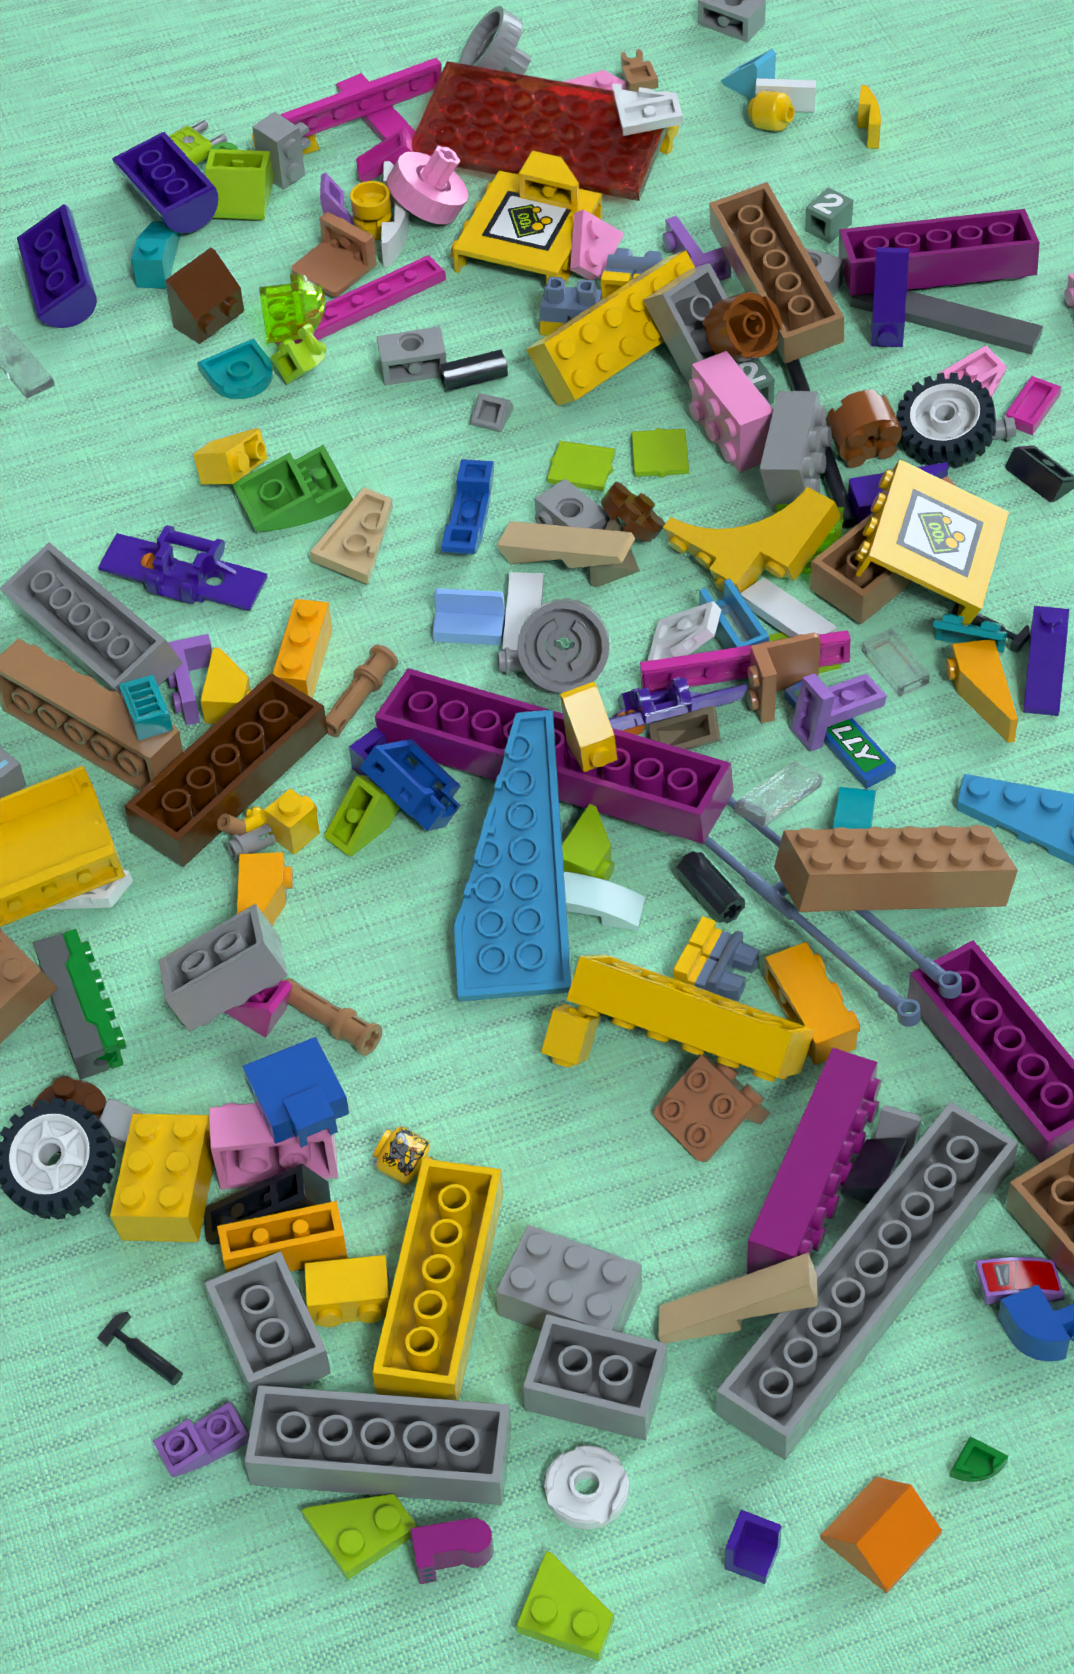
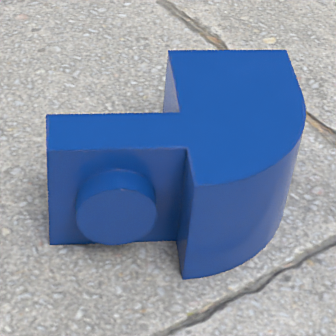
(1035, 1326)

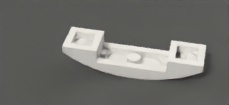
(393, 233)

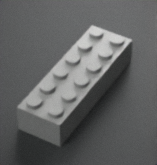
(88, 621)
(379, 1445)

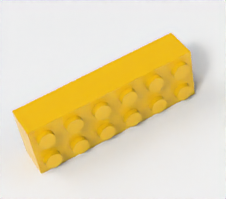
(604, 335)
(690, 1016)
(438, 1281)

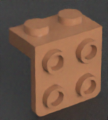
(340, 257)
(777, 667)
(708, 1107)

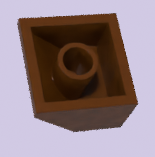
(203, 297)

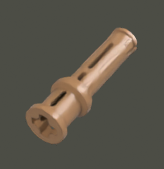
(366, 680)
(343, 1023)

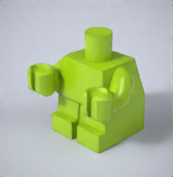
(298, 359)

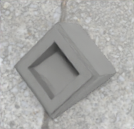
(491, 412)
(117, 1120)
(899, 1124)

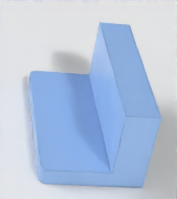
(469, 616)

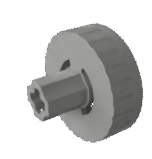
(495, 43)
(578, 624)

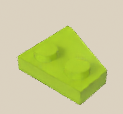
(360, 1530)
(565, 1611)

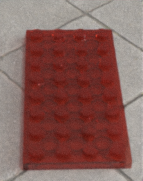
(503, 116)

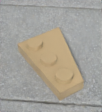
(355, 536)

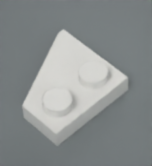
(646, 109)

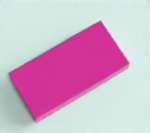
(372, 162)
(1033, 404)

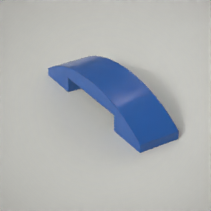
(470, 507)

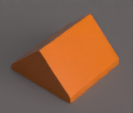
(883, 1531)

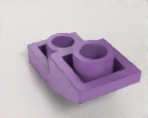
(199, 1444)

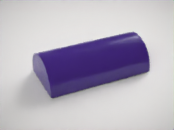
(169, 183)
(57, 270)

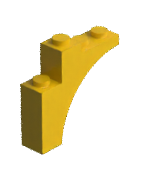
(777, 543)

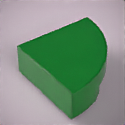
(978, 1462)

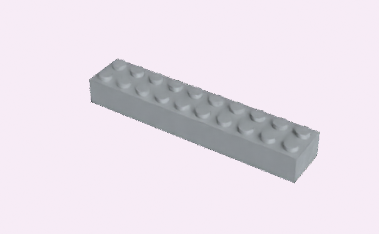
(867, 1280)

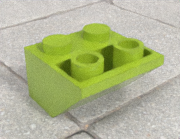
(242, 182)

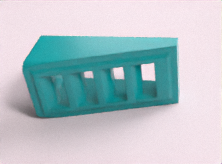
(151, 723)

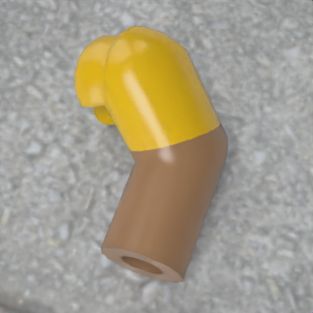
(232, 825)

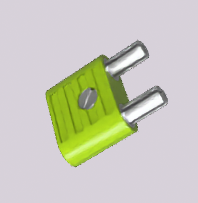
(193, 143)

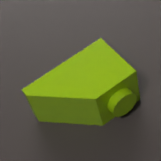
(361, 816)
(588, 847)

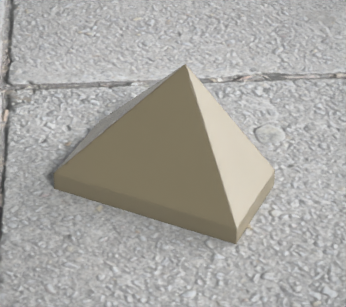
(608, 573)
(688, 730)

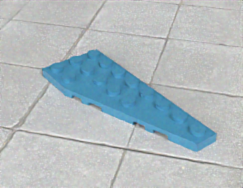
(514, 905)

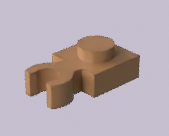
(638, 73)

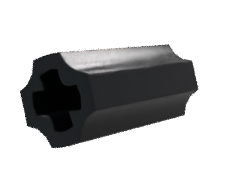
(473, 370)
(710, 887)

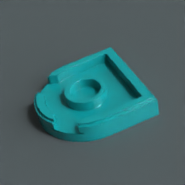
(238, 371)

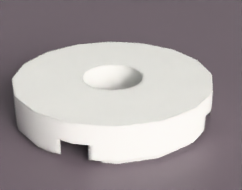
(586, 1510)

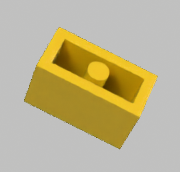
(347, 1290)

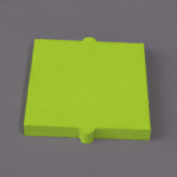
(660, 452)
(581, 465)

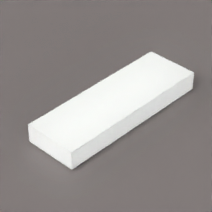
(524, 595)
(784, 610)

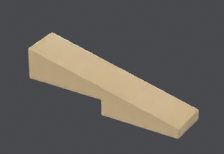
(574, 545)
(720, 1308)

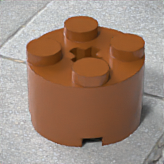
(743, 326)
(864, 427)

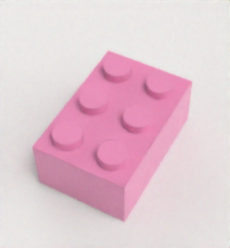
(730, 410)
(248, 1155)

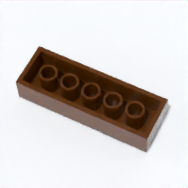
(226, 769)

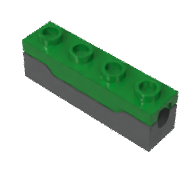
(79, 1005)

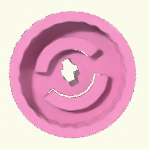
(429, 185)

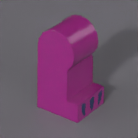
(451, 1545)

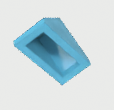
(744, 76)

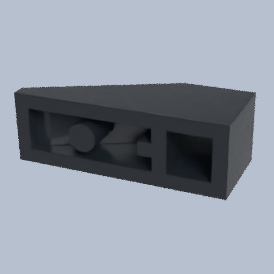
(284, 1192)

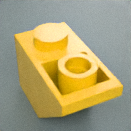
(230, 457)

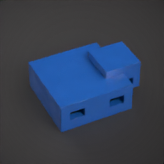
(413, 786)
(296, 1092)

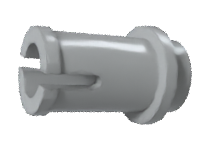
(1005, 428)
(508, 661)
(250, 842)

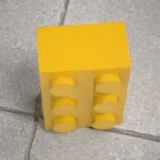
(164, 1178)

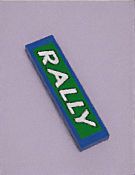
(852, 747)

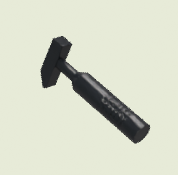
(1018, 640)
(139, 1349)

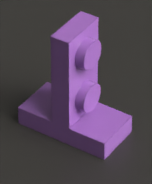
(678, 239)
(195, 654)
(825, 706)

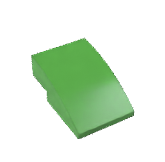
(293, 491)

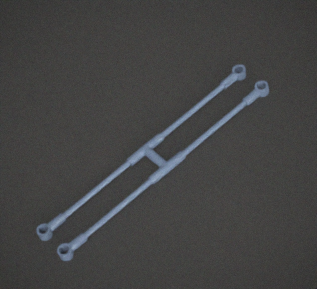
(775, 896)

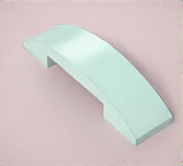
(597, 897)

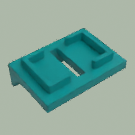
(955, 631)

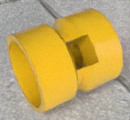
(371, 207)

